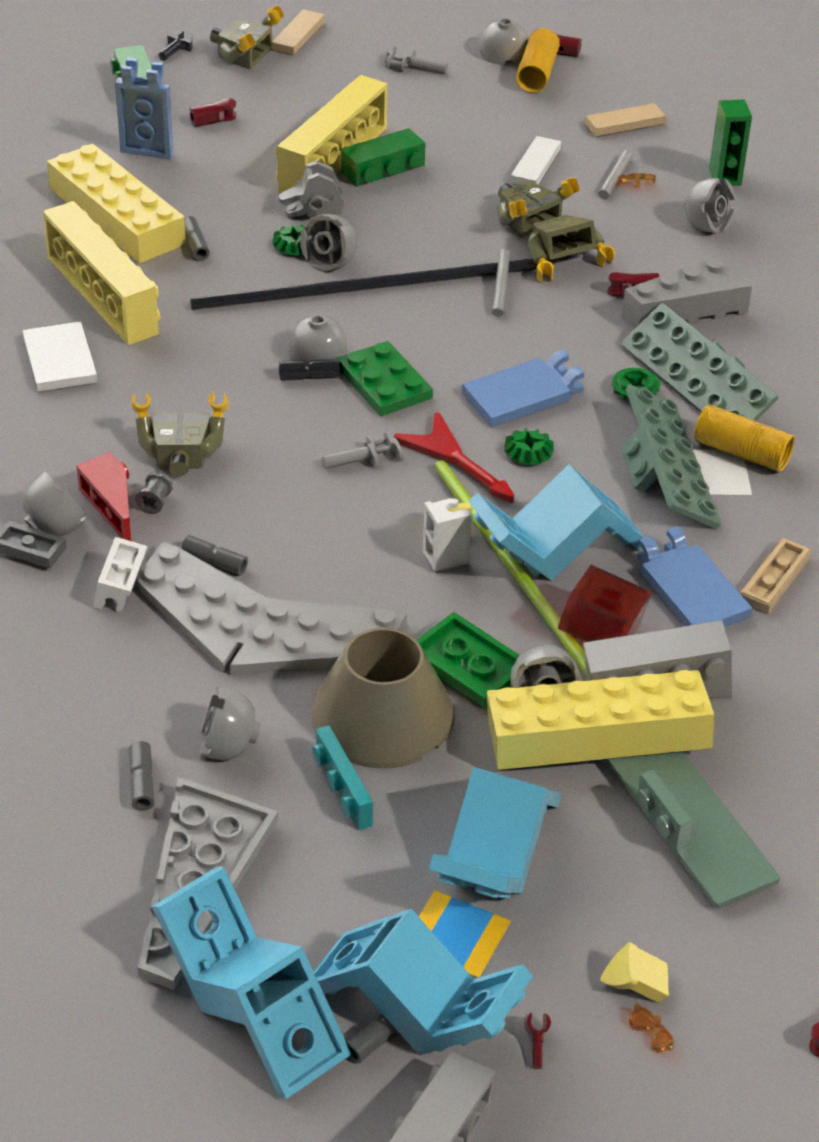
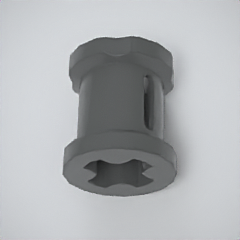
(156, 489)

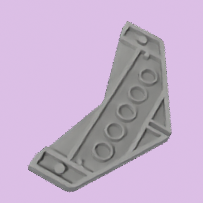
(232, 618)

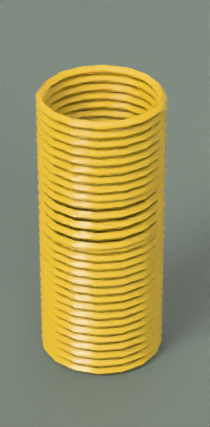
(537, 60)
(736, 435)

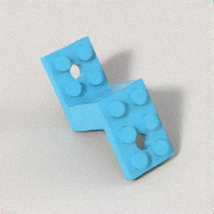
(556, 523)
(495, 834)
(252, 981)
(421, 983)

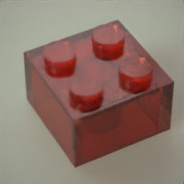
(603, 607)

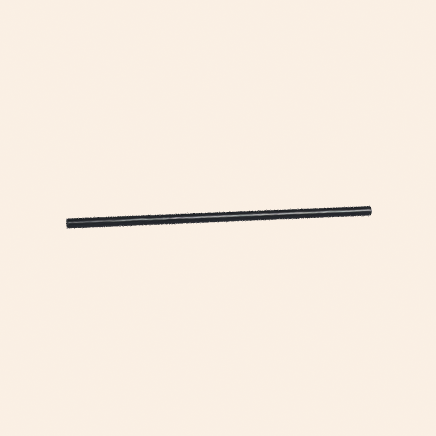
(357, 284)

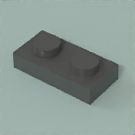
(30, 544)

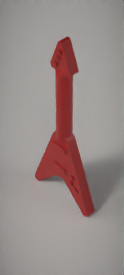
(444, 446)

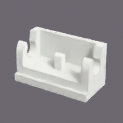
(446, 534)
(119, 573)

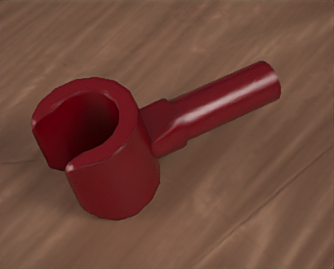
(537, 1038)

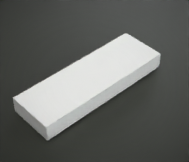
(536, 160)

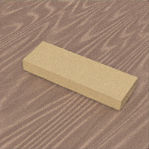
(298, 32)
(625, 119)
(775, 575)

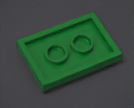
(384, 378)
(468, 657)

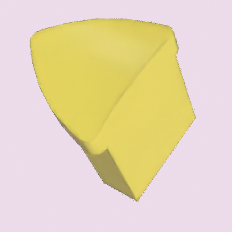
(639, 972)

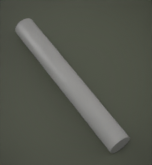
(616, 171)
(501, 282)

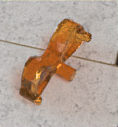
(637, 177)
(643, 1020)

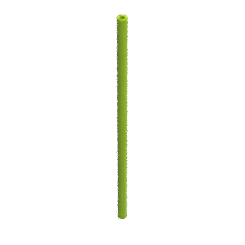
(517, 571)

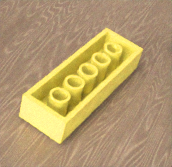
(347, 119)
(117, 202)
(102, 273)
(599, 719)

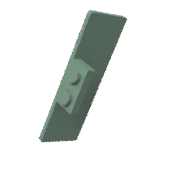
(697, 366)
(664, 452)
(696, 826)

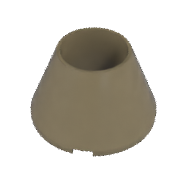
(384, 700)

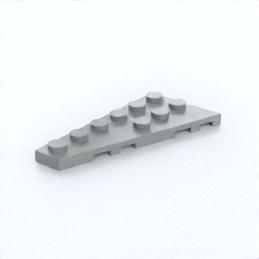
(203, 833)

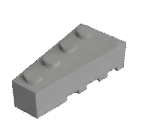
(691, 293)
(666, 651)
(449, 1105)

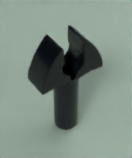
(175, 42)

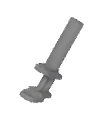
(411, 60)
(367, 452)

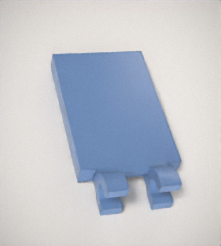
(144, 111)
(523, 388)
(690, 582)

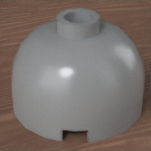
(503, 42)
(710, 205)
(328, 241)
(317, 339)
(50, 507)
(544, 666)
(229, 725)

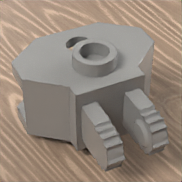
(317, 191)

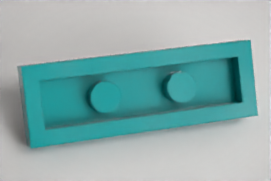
(343, 778)

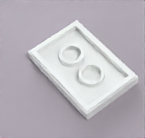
(59, 356)

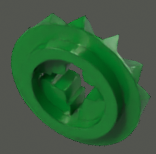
(285, 241)
(635, 377)
(518, 450)

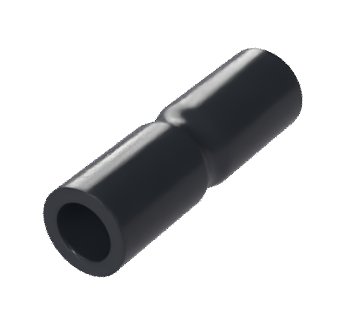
(305, 369)

